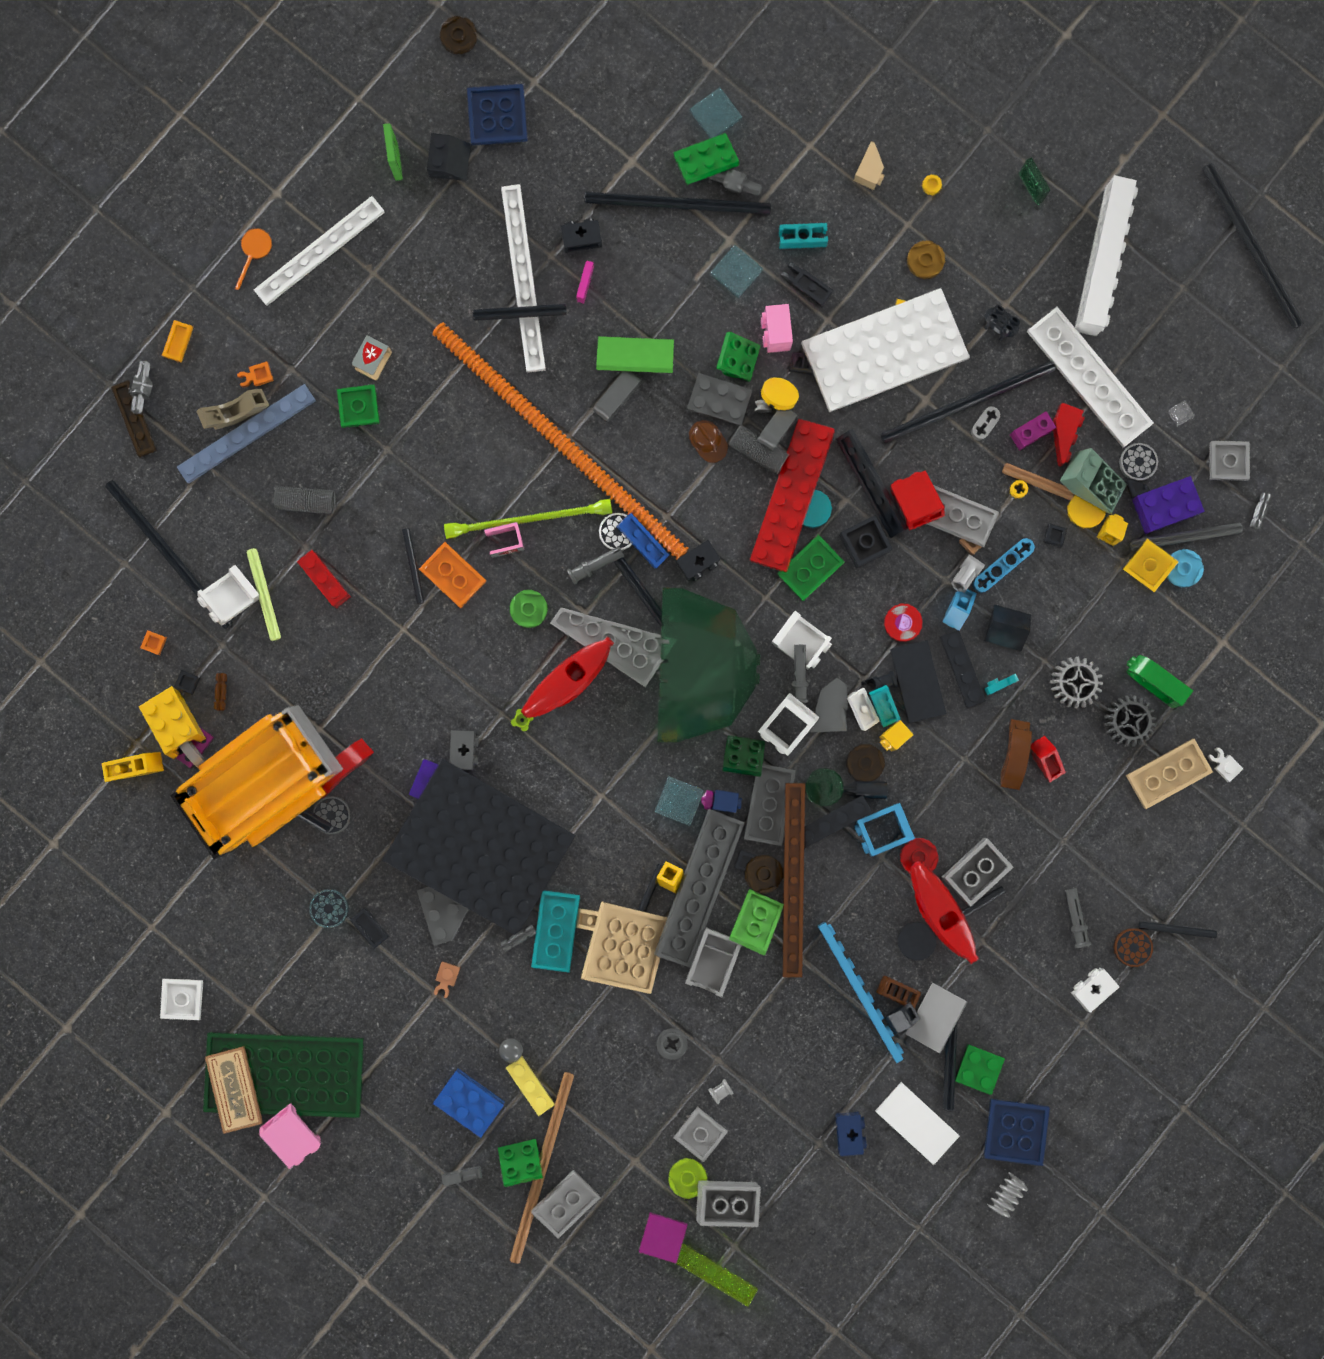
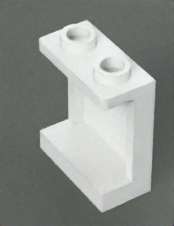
(228, 596)
(800, 631)

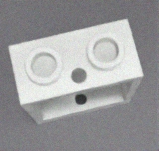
(799, 710)

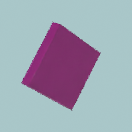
(663, 1237)

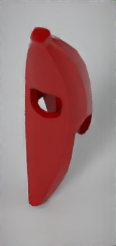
(568, 679)
(942, 912)

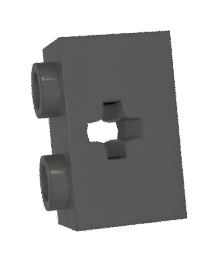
(457, 742)

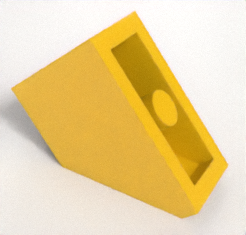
(1113, 529)

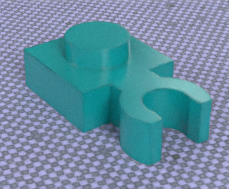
(996, 685)

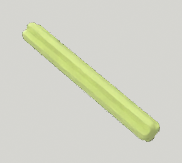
(264, 596)

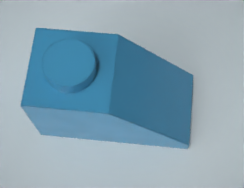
(959, 609)

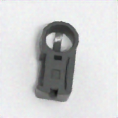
(462, 1175)

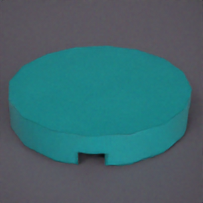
(818, 511)

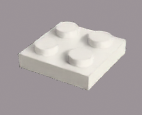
(181, 999)

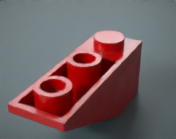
(1066, 421)

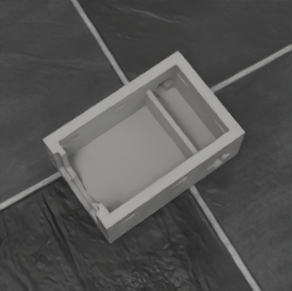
(713, 962)

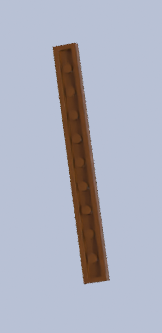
(793, 879)

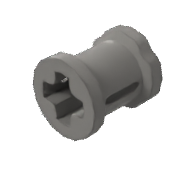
(721, 1091)

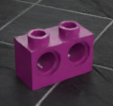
(1032, 431)

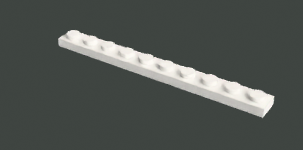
(523, 276)

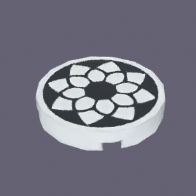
(611, 535)

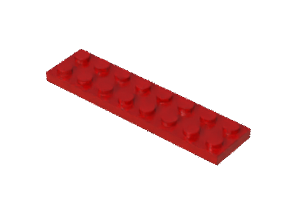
(792, 495)

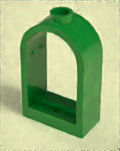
(1158, 681)

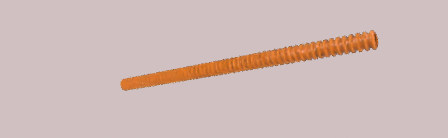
(558, 439)

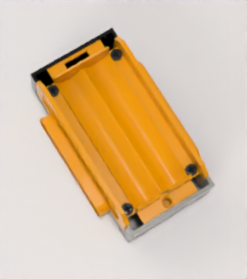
(257, 782)

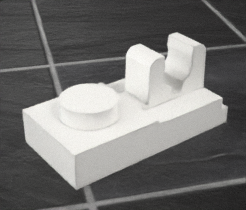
(863, 709)

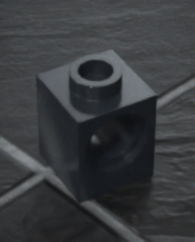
(902, 1018)

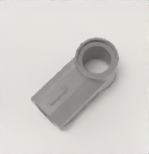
(968, 571)

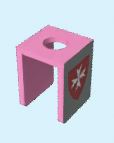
(501, 529)

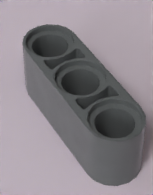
(617, 395)
(777, 428)

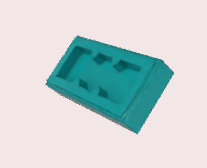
(884, 706)

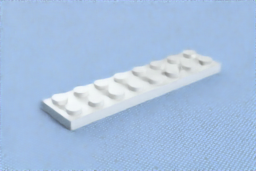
(1090, 377)

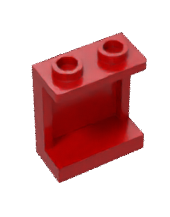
(918, 499)

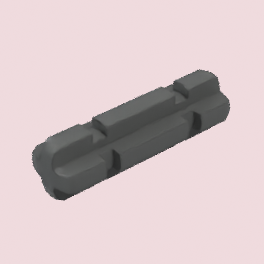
(1260, 511)
(518, 938)

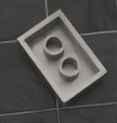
(977, 872)
(728, 1203)

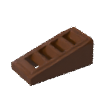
(890, 983)

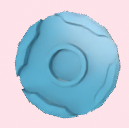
(1188, 570)

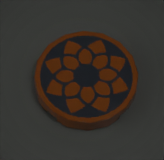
(1133, 947)

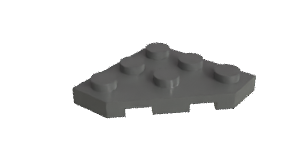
(441, 915)

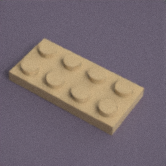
(1169, 773)

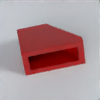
(1047, 758)

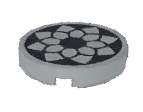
(1138, 461)

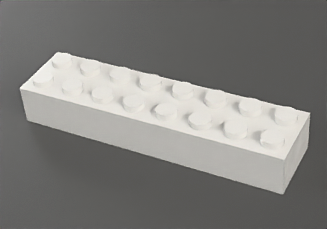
(1105, 255)

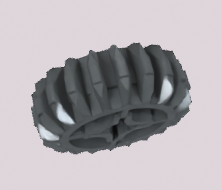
(1145, 713)

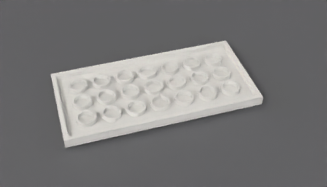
(885, 350)

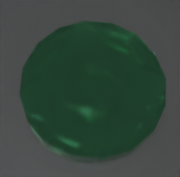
(824, 787)

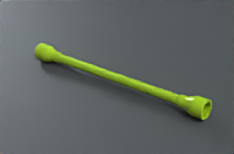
(601, 507)

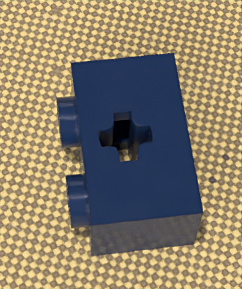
(726, 801)
(844, 1123)

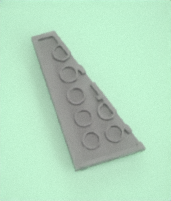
(633, 650)

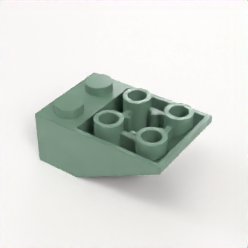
(1093, 480)

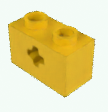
(895, 736)

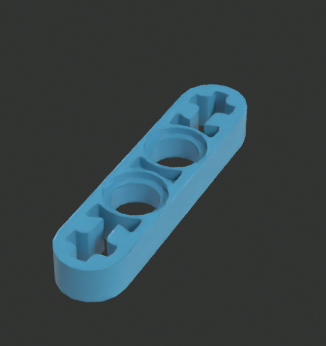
(1003, 565)

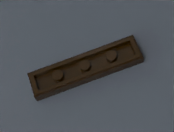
(135, 423)

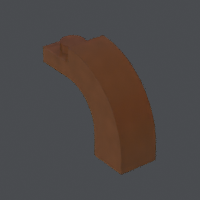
(1017, 754)

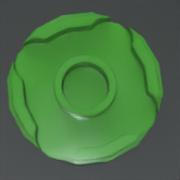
(528, 608)

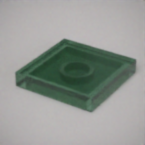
(1034, 181)

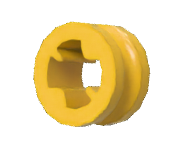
(1024, 486)

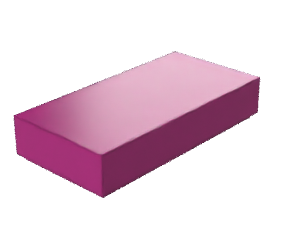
(585, 281)

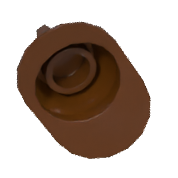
(708, 441)

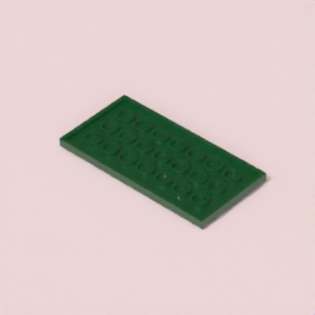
(308, 1071)

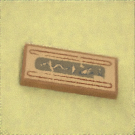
(233, 1089)

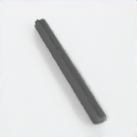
(1191, 535)

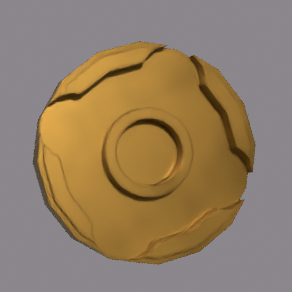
(926, 259)

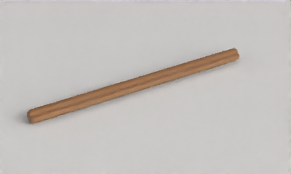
(544, 1159)

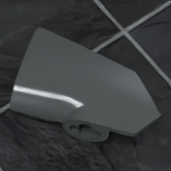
(832, 708)

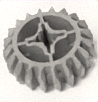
(1077, 674)

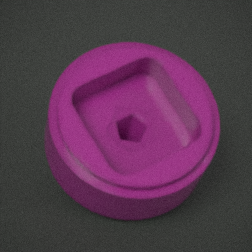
(707, 799)

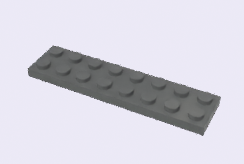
(699, 888)

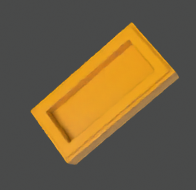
(177, 341)

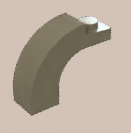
(235, 411)

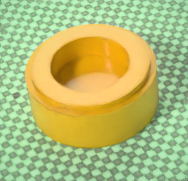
(932, 184)

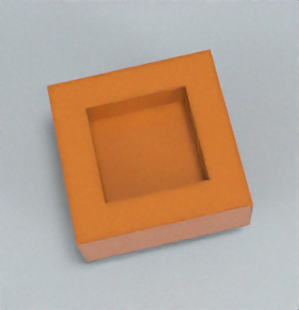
(153, 642)

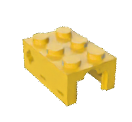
(171, 721)

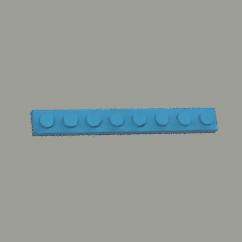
(865, 998)

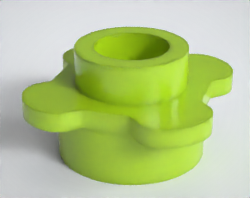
(516, 721)

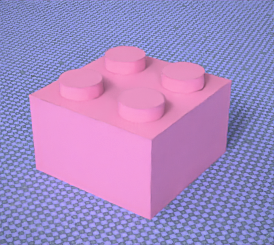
(777, 328)

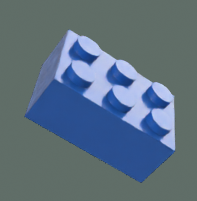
(469, 1102)

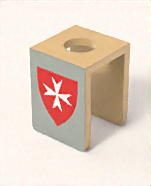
(371, 358)

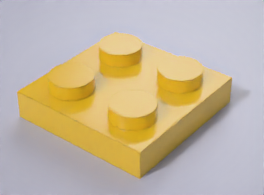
(1150, 565)

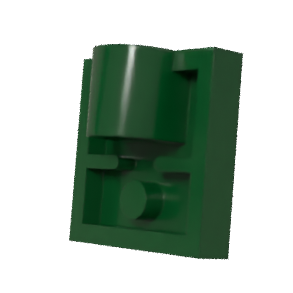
(743, 756)

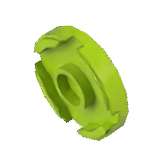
(685, 1177)

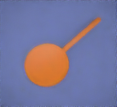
(256, 245)

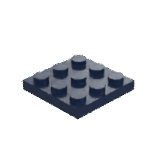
(497, 114)
(1016, 1132)

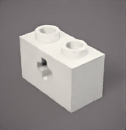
(1104, 985)

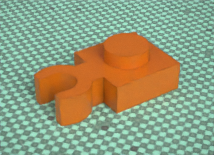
(259, 374)

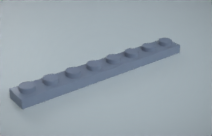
(246, 433)

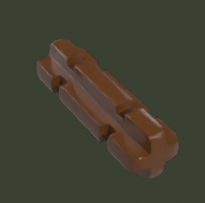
(220, 691)

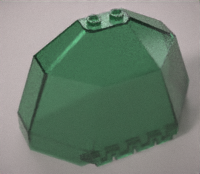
(707, 666)

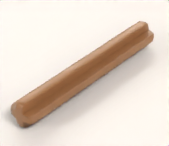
(1037, 481)

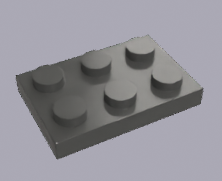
(719, 399)

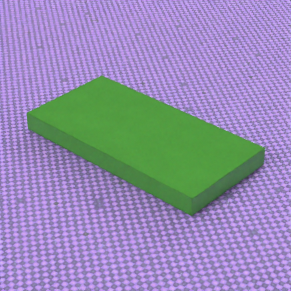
(635, 354)

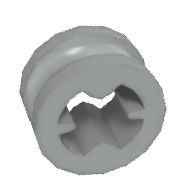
(762, 407)

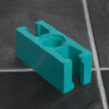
(808, 229)

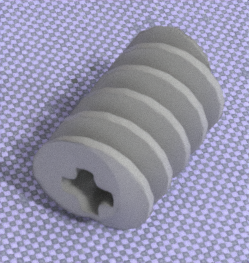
(1008, 1195)

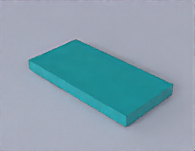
(555, 931)

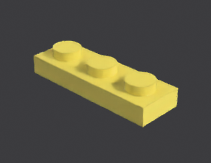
(530, 1086)

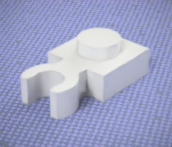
(1227, 766)

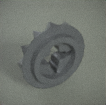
(681, 1045)

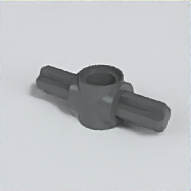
(737, 182)
(140, 387)

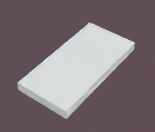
(917, 1123)

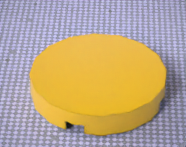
(779, 393)
(1084, 513)

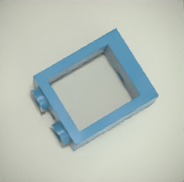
(901, 820)

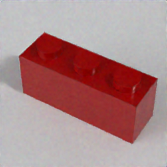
(323, 579)

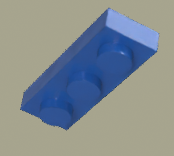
(642, 540)

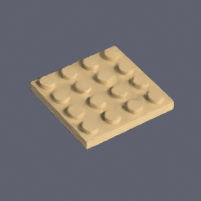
(624, 948)

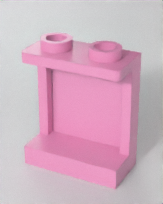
(289, 1136)

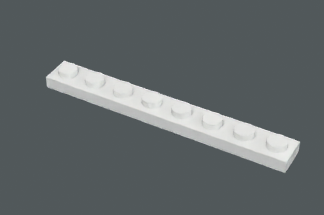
(319, 250)

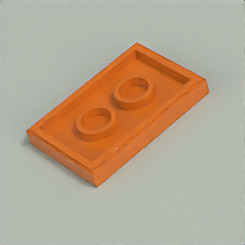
(452, 575)

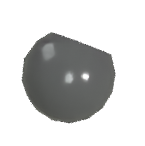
(510, 1050)

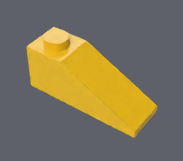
(132, 766)

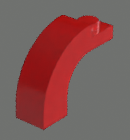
(349, 760)

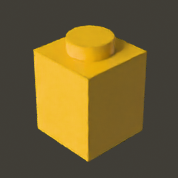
(670, 877)

